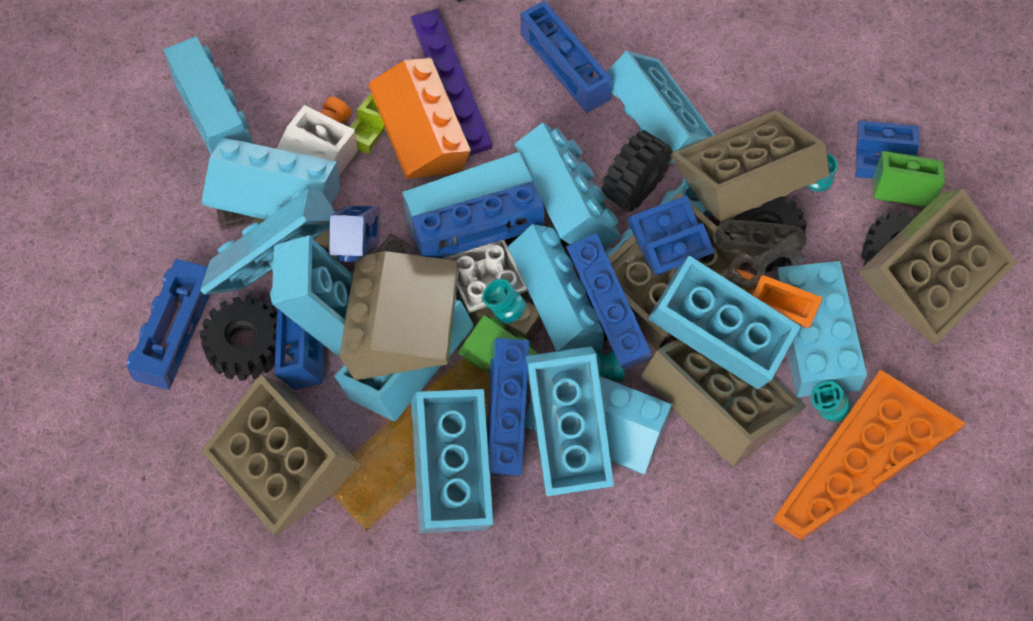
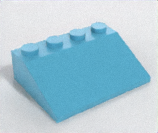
(251, 256)

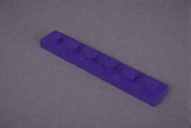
(438, 47)

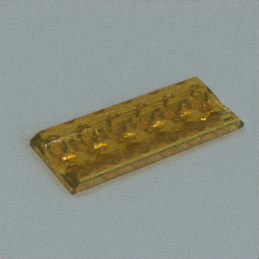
(388, 460)

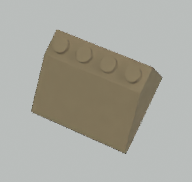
(752, 164)
(939, 265)
(645, 288)
(398, 314)
(719, 404)
(278, 455)

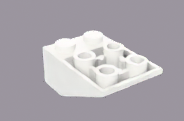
(319, 137)
(481, 267)

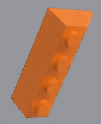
(420, 119)

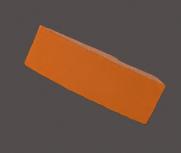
(786, 299)

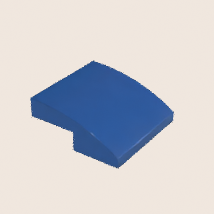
(879, 137)
(670, 235)

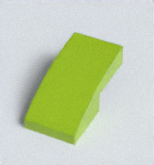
(368, 125)

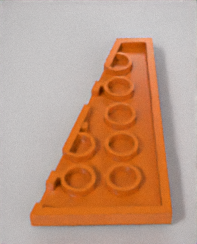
(874, 443)

